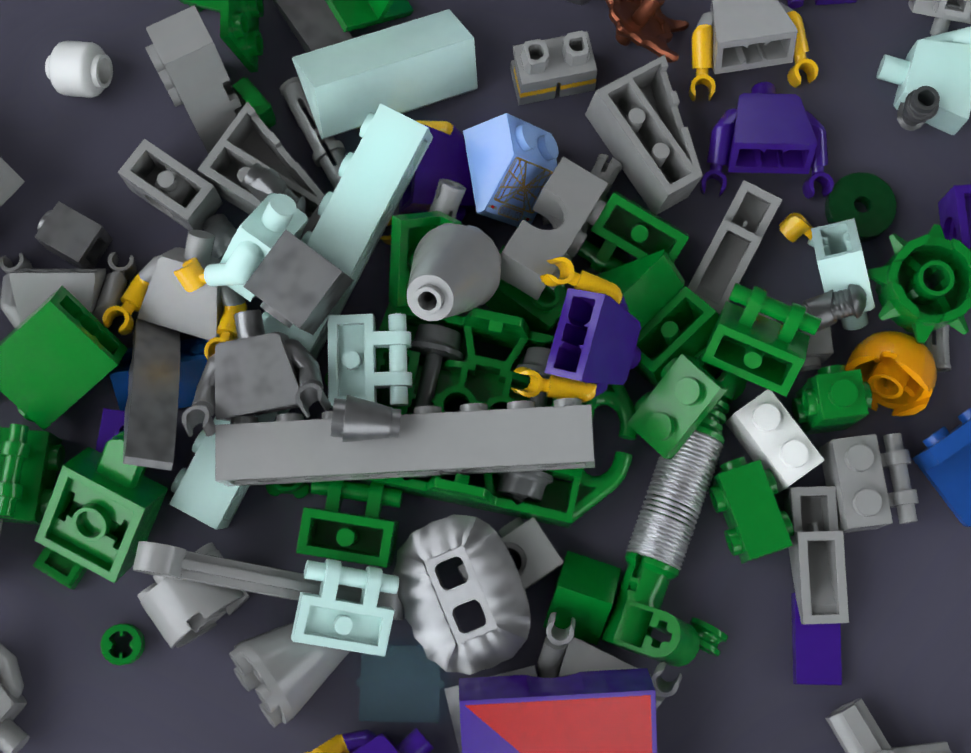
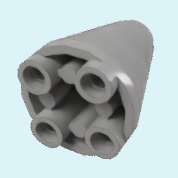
(283, 671)

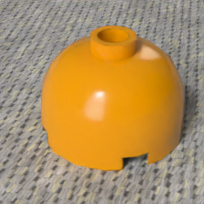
(897, 370)

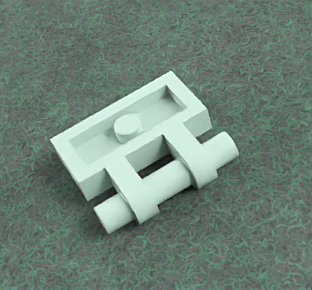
(353, 358)
(342, 622)

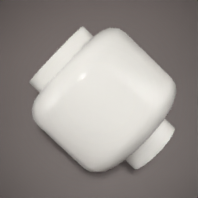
(79, 69)

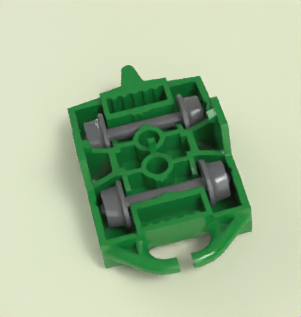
(448, 369)

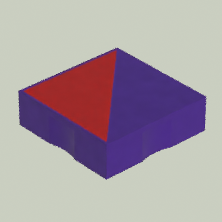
(559, 714)

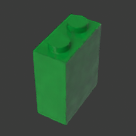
(56, 358)

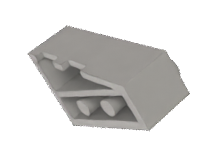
(194, 73)
(646, 134)
(248, 143)

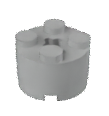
(188, 608)

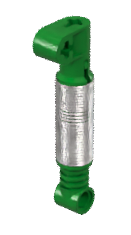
(664, 536)

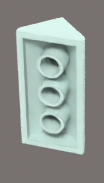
(394, 66)

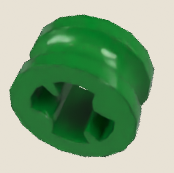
(709, 636)
(108, 644)

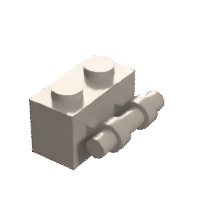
(860, 484)

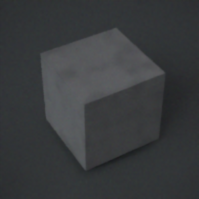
(297, 284)

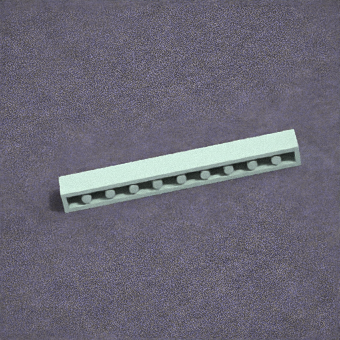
(345, 236)

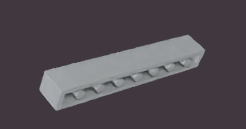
(427, 445)

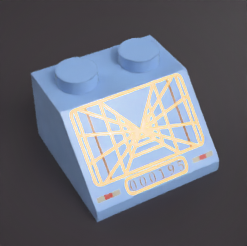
(509, 167)

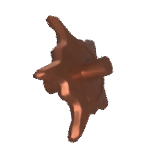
(645, 25)

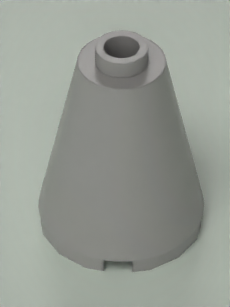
(452, 272)

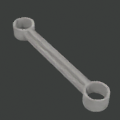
(179, 563)

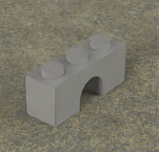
(567, 202)

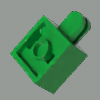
(101, 510)

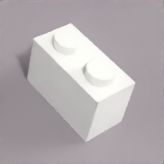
(774, 438)

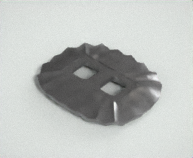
(491, 582)

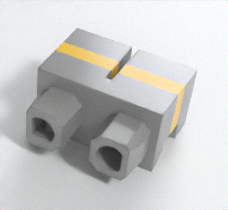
(553, 63)

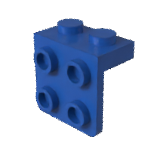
(948, 466)

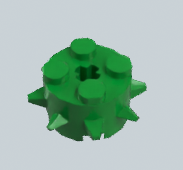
(906, 296)

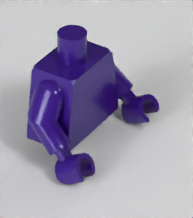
(769, 136)

